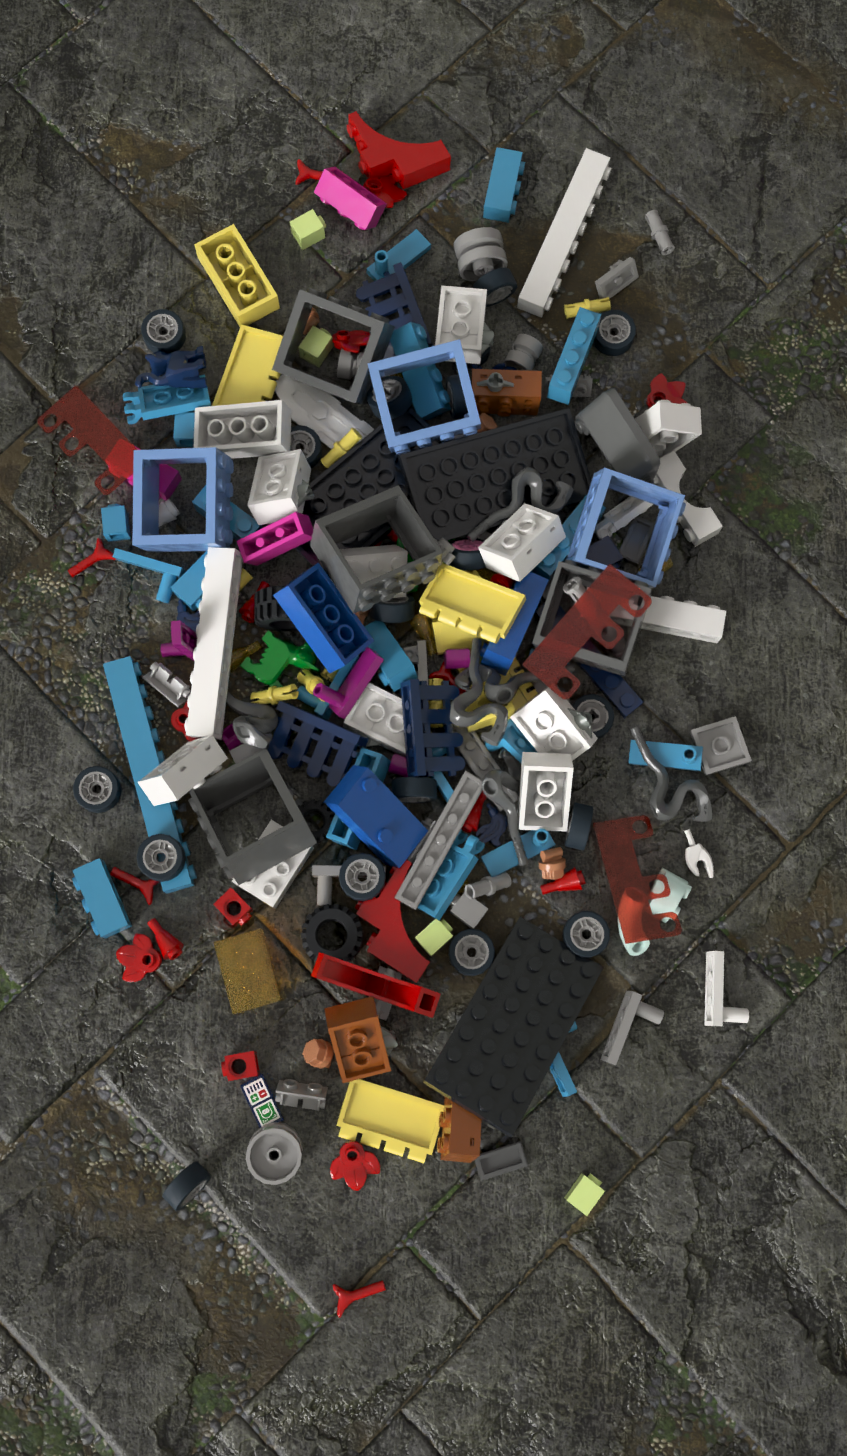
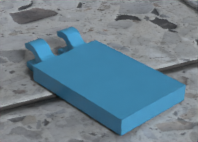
(162, 401)
(451, 875)

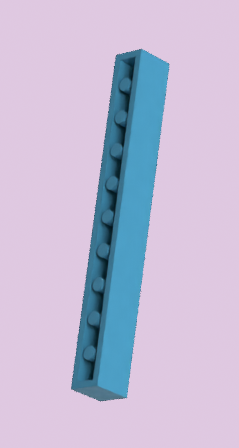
(143, 757)

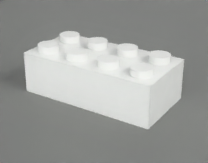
(244, 428)

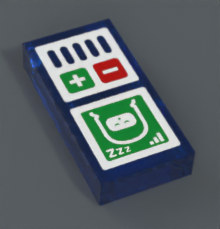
(261, 1101)

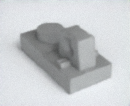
(619, 276)
(418, 656)

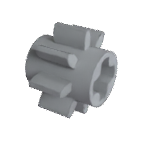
(447, 549)

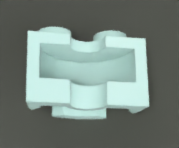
(679, 889)

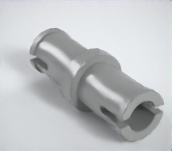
(659, 232)
(487, 885)

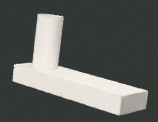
(714, 1011)

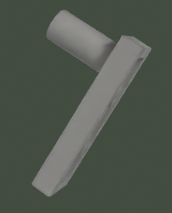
(324, 884)
(629, 1008)

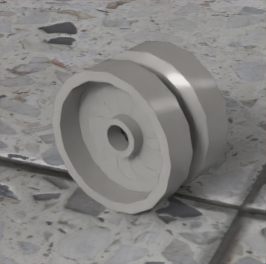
(479, 252)
(275, 1168)

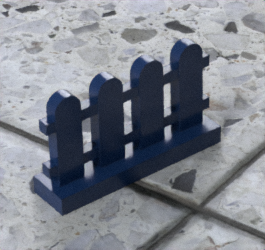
(396, 303)
(417, 730)
(323, 749)

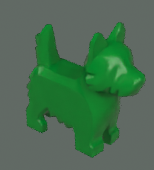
(278, 658)

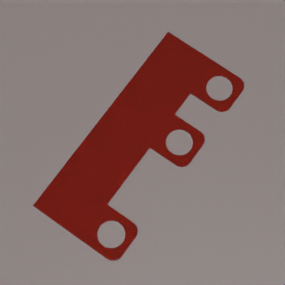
(97, 431)
(581, 622)
(628, 887)

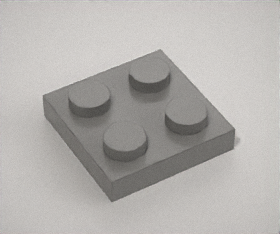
(721, 745)

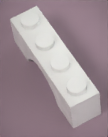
(697, 522)

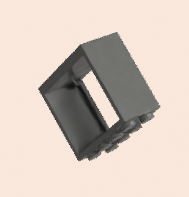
(375, 350)
(362, 516)
(562, 575)
(234, 786)

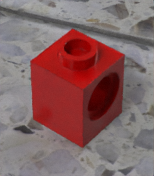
(224, 903)
(251, 1061)

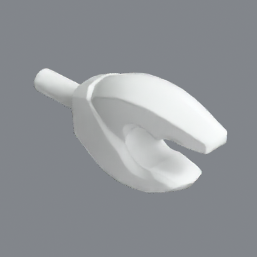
(695, 853)

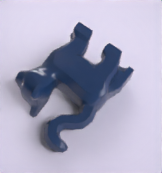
(180, 369)

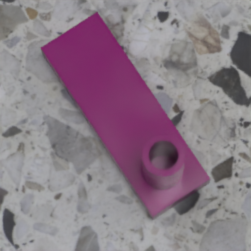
(183, 641)
(352, 688)

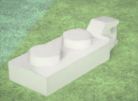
(620, 516)

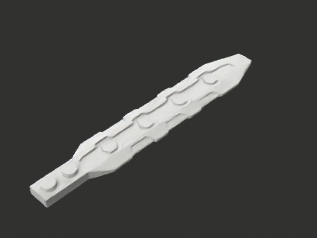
(323, 414)

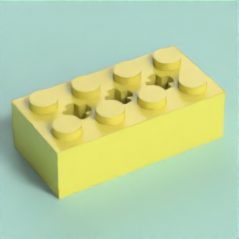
(237, 276)

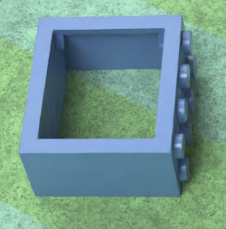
(445, 432)
(146, 500)
(665, 528)

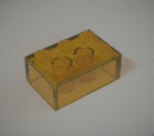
(248, 971)

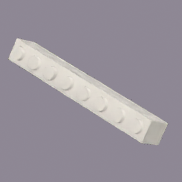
(563, 233)
(214, 643)

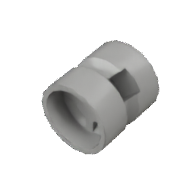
(524, 352)
(348, 364)

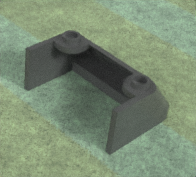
(619, 437)

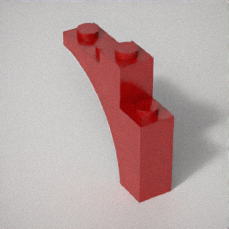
(406, 161)
(392, 942)
(376, 984)

